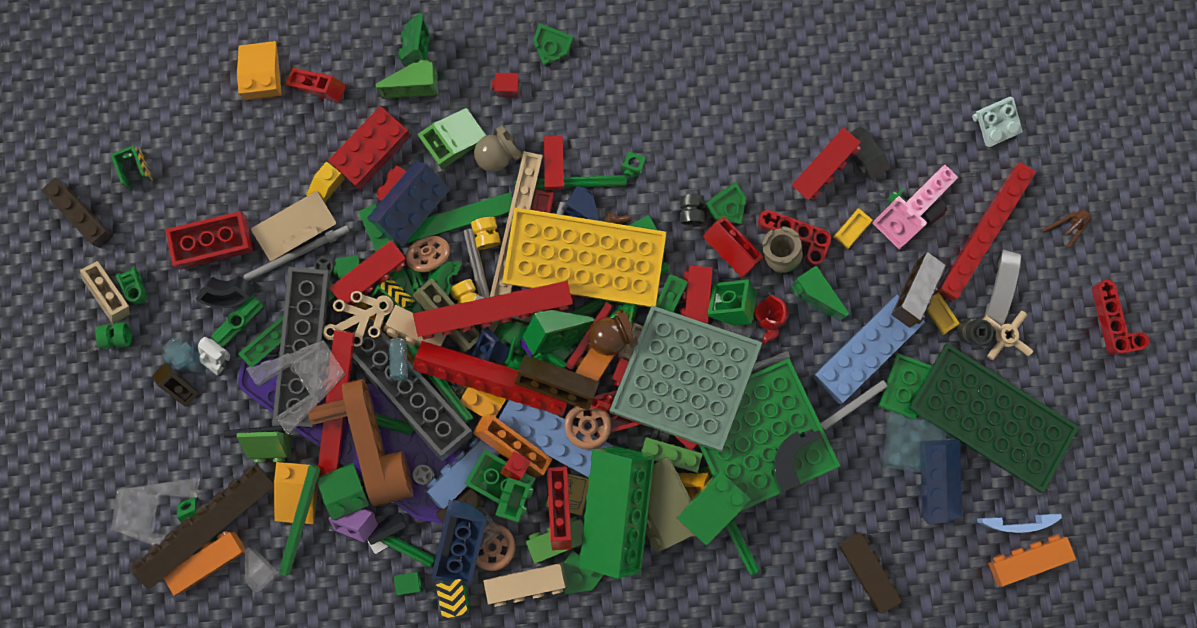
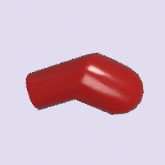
(603, 404)

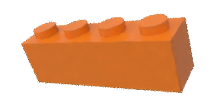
(593, 364)
(507, 441)
(1031, 560)
(205, 562)

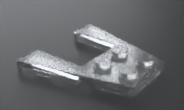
(315, 368)
(137, 508)

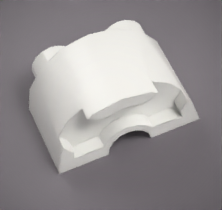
(212, 355)

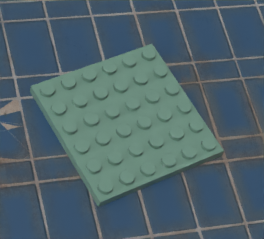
(686, 378)

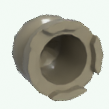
(495, 151)
(782, 249)

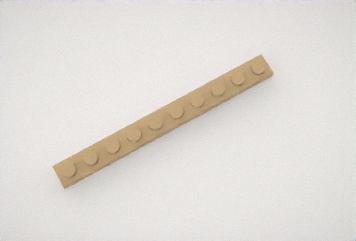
(521, 199)

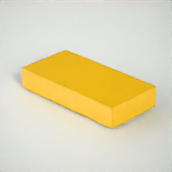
(853, 228)
(941, 314)

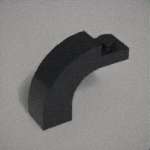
(783, 460)

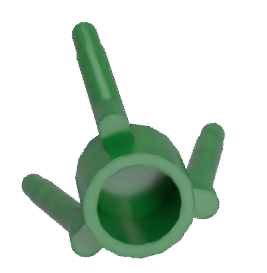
(629, 309)
(516, 361)

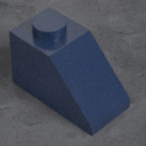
(581, 204)

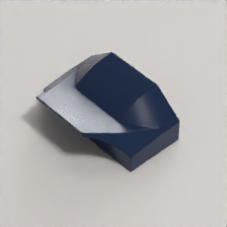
(490, 347)

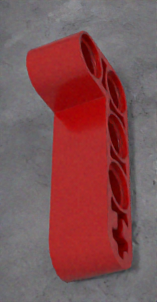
(810, 240)
(1116, 317)

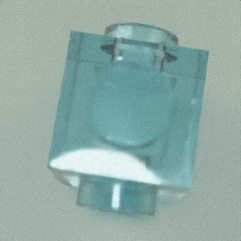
(177, 353)

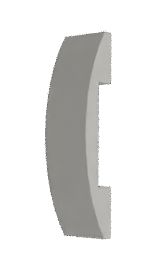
(1004, 286)

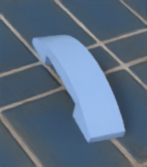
(1042, 521)

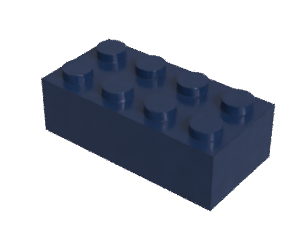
(408, 203)

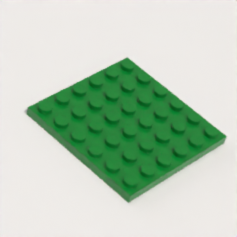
(768, 414)

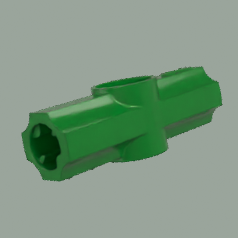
(228, 330)

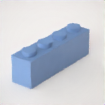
(454, 476)

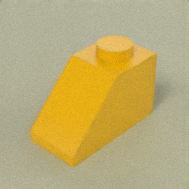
(325, 181)

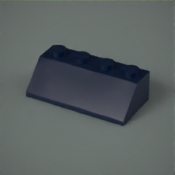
(941, 480)
(459, 543)

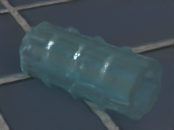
(398, 359)

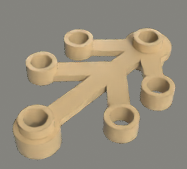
(361, 316)

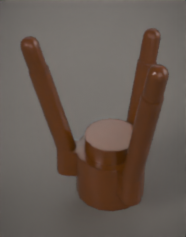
(1078, 221)

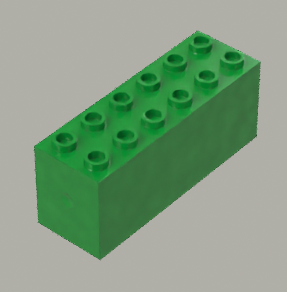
(616, 511)

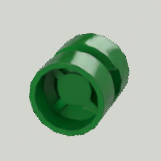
(116, 335)

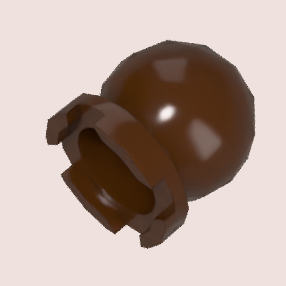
(611, 335)

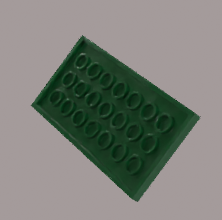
(994, 418)

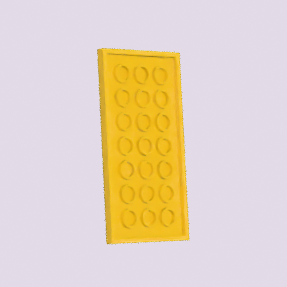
(592, 255)

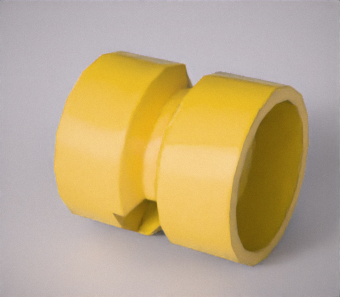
(485, 232)
(464, 291)

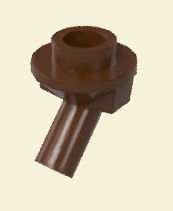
(612, 218)

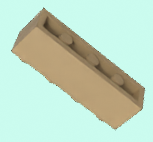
(525, 583)

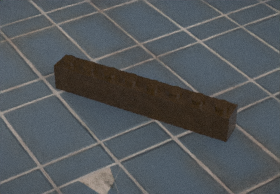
(202, 526)

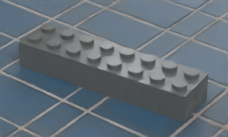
(302, 326)
(412, 398)

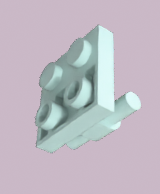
(998, 121)

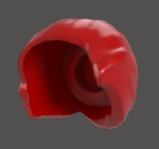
(771, 315)

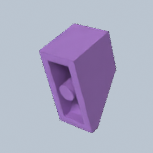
(356, 524)

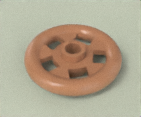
(427, 254)
(587, 443)
(501, 560)

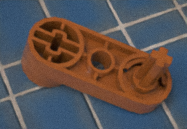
(385, 476)

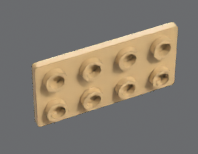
(293, 226)

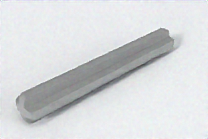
(476, 263)

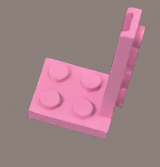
(902, 219)

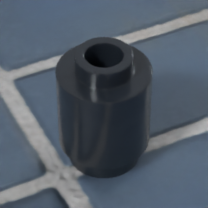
(934, 212)

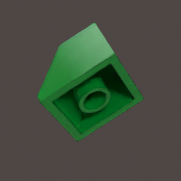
(733, 302)
(342, 491)

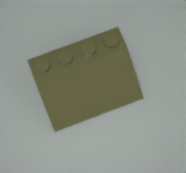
(666, 502)

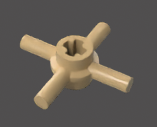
(1014, 336)

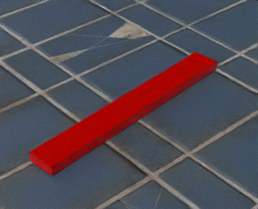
(333, 430)

